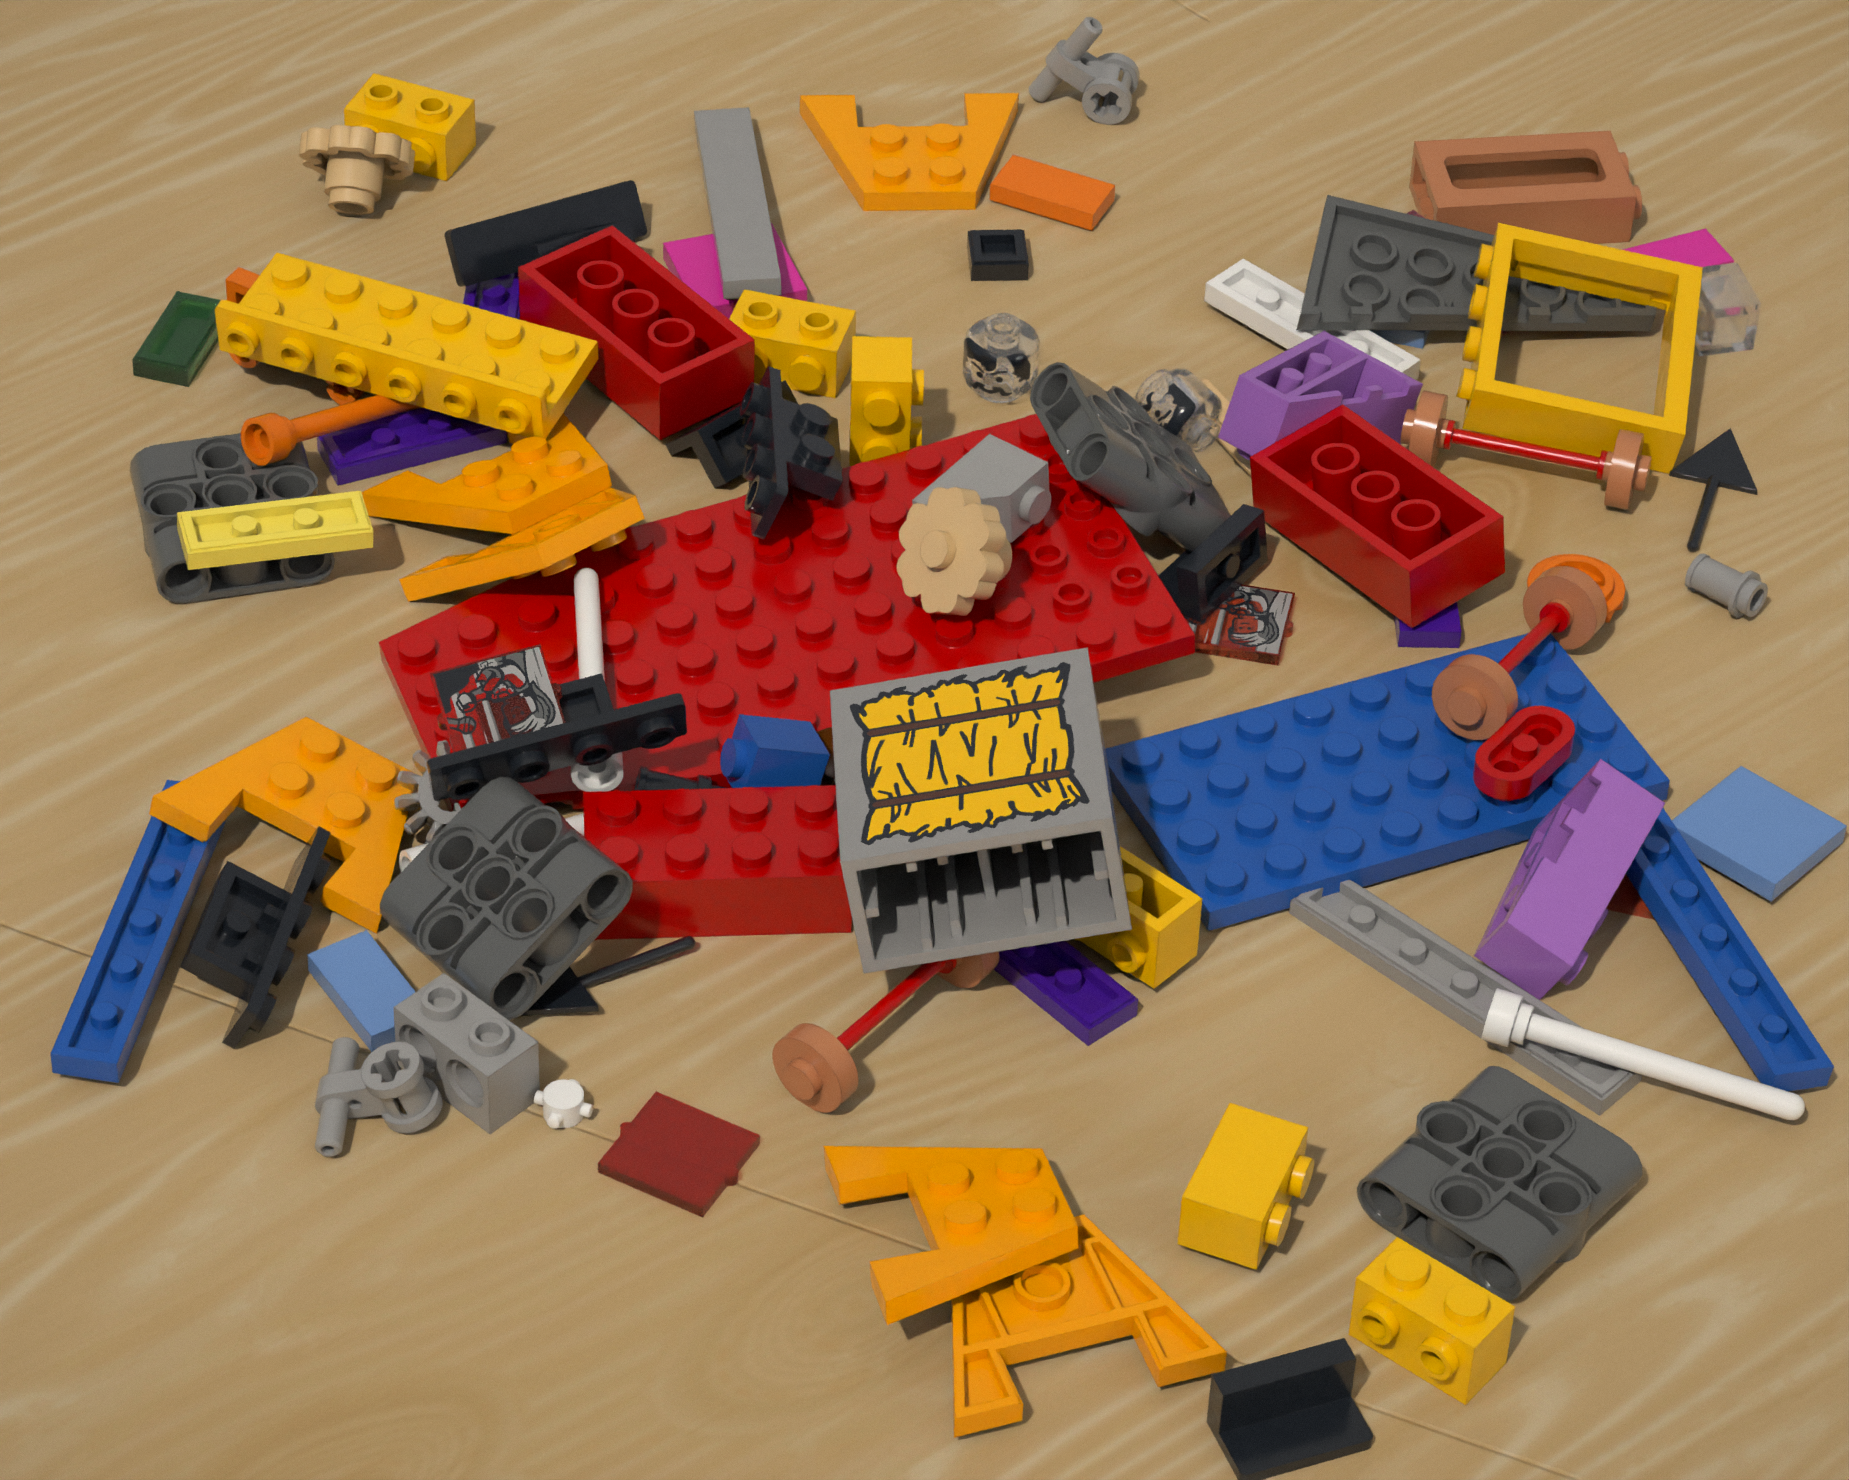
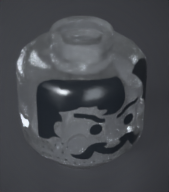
(1001, 357)
(1182, 406)

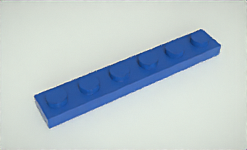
(132, 953)
(1726, 963)

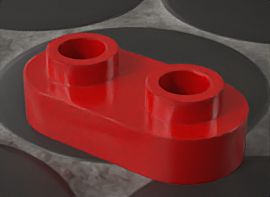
(1523, 753)

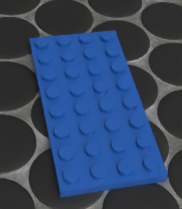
(1350, 784)

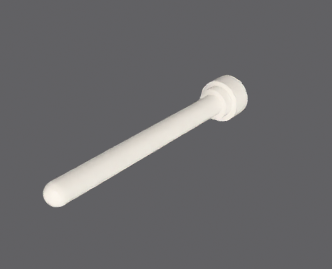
(609, 773)
(1515, 1022)

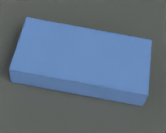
(361, 985)

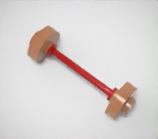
(1624, 469)
(1477, 694)
(818, 1065)

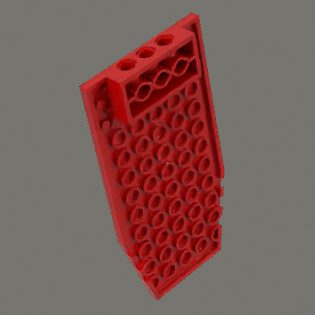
(805, 610)

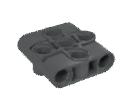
(1127, 457)
(216, 475)
(506, 897)
(1500, 1182)

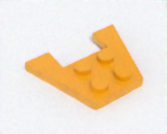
(913, 165)
(500, 493)
(541, 547)
(301, 782)
(977, 1206)
(1061, 1307)

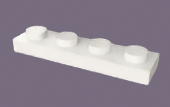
(1275, 308)

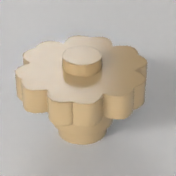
(355, 164)
(952, 551)

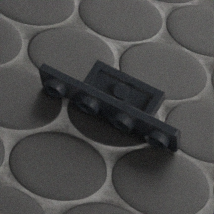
(516, 238)
(785, 448)
(587, 738)
(247, 930)

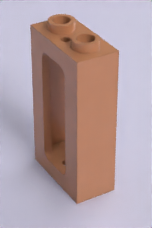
(1539, 182)

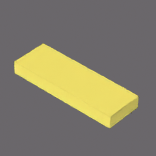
(274, 530)

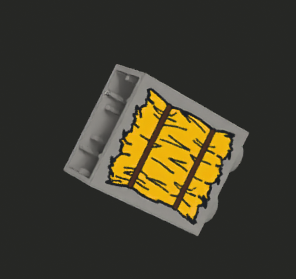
(976, 811)

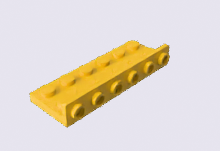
(407, 346)

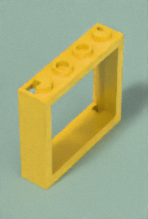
(1559, 419)

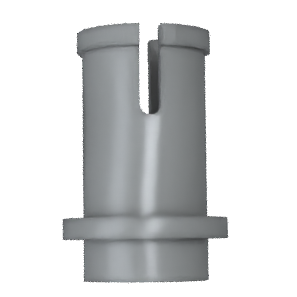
(1737, 590)

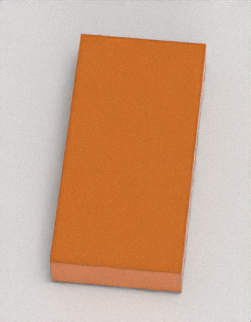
(1052, 192)

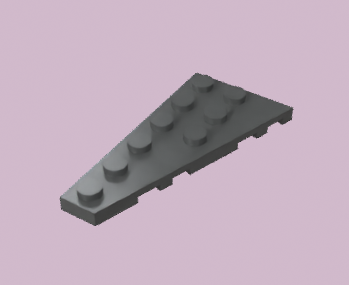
(1418, 274)

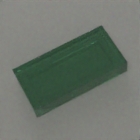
(179, 341)

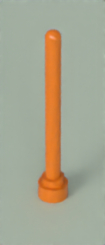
(273, 437)

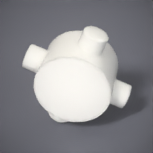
(563, 1103)

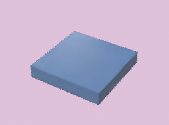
(1758, 833)

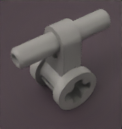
(1089, 75)
(373, 1091)

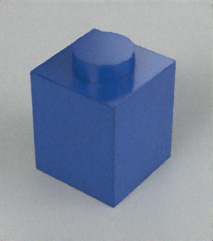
(773, 753)

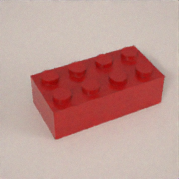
(659, 342)
(1378, 515)
(723, 860)

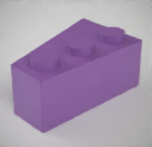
(1309, 383)
(1568, 880)

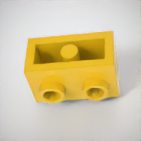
(432, 120)
(798, 338)
(882, 398)
(1162, 922)
(1245, 1186)
(1431, 1320)

